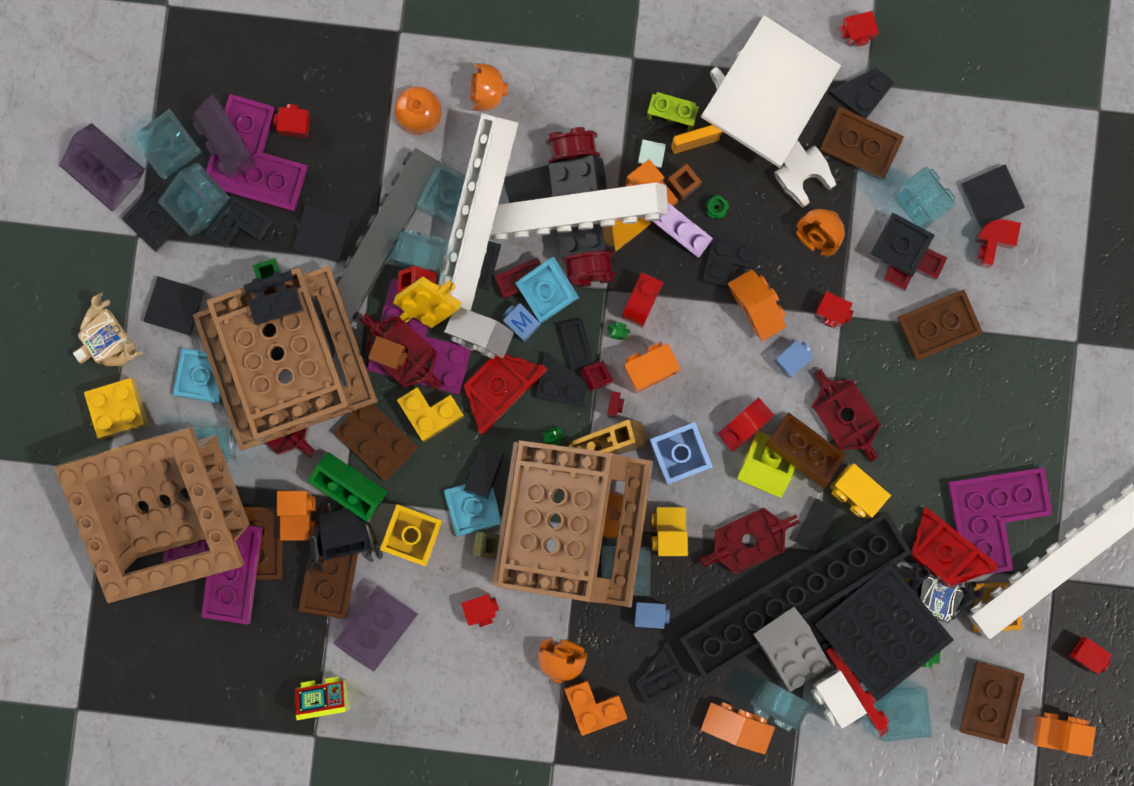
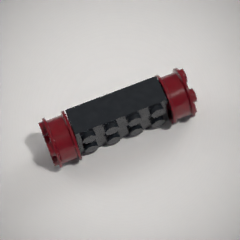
(574, 170)

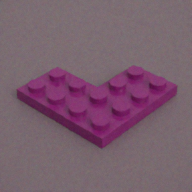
(274, 179)
(451, 358)
(988, 502)
(231, 592)

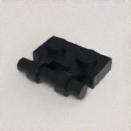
(275, 305)

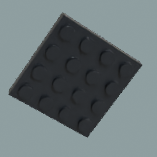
(884, 632)

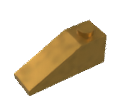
(614, 439)

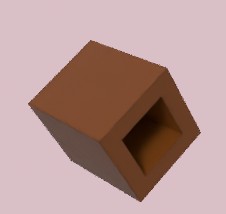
(684, 182)
(388, 353)

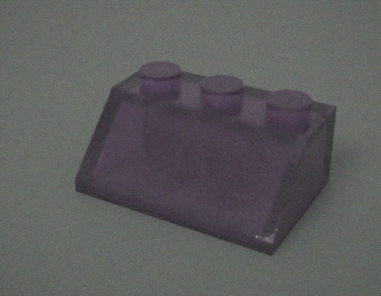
(223, 138)
(101, 166)
(375, 628)

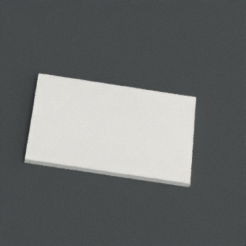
(771, 91)

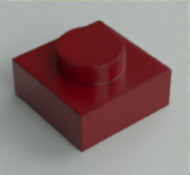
(596, 376)
(615, 404)

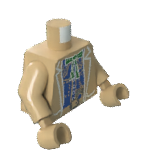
(104, 337)

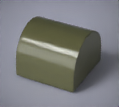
(485, 545)

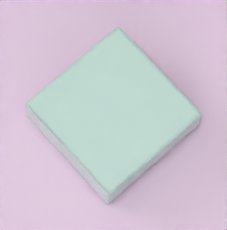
(652, 151)

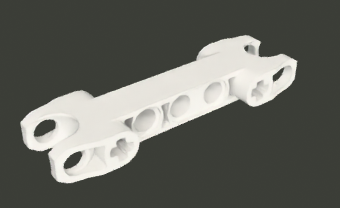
(797, 165)

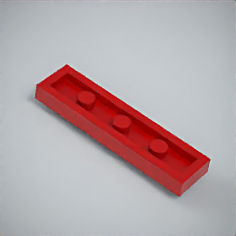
(878, 719)

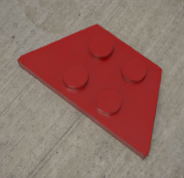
(498, 387)
(948, 553)

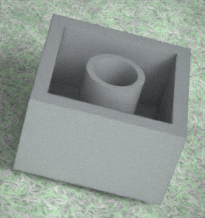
(479, 333)

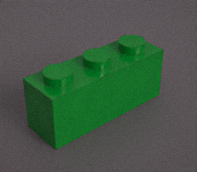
(347, 486)

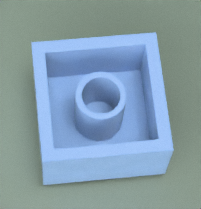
(680, 453)

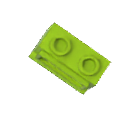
(673, 109)

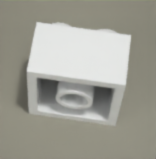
(838, 699)

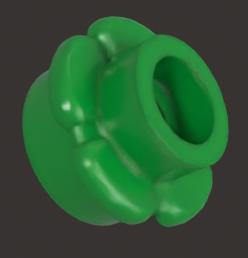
(710, 206)
(618, 331)
(553, 436)

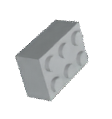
(792, 649)

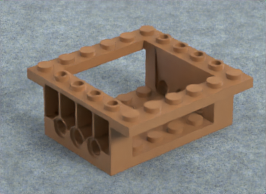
(248, 376)
(105, 498)
(529, 504)

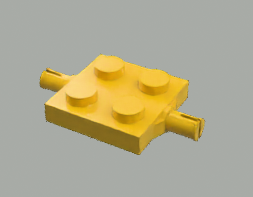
(427, 302)

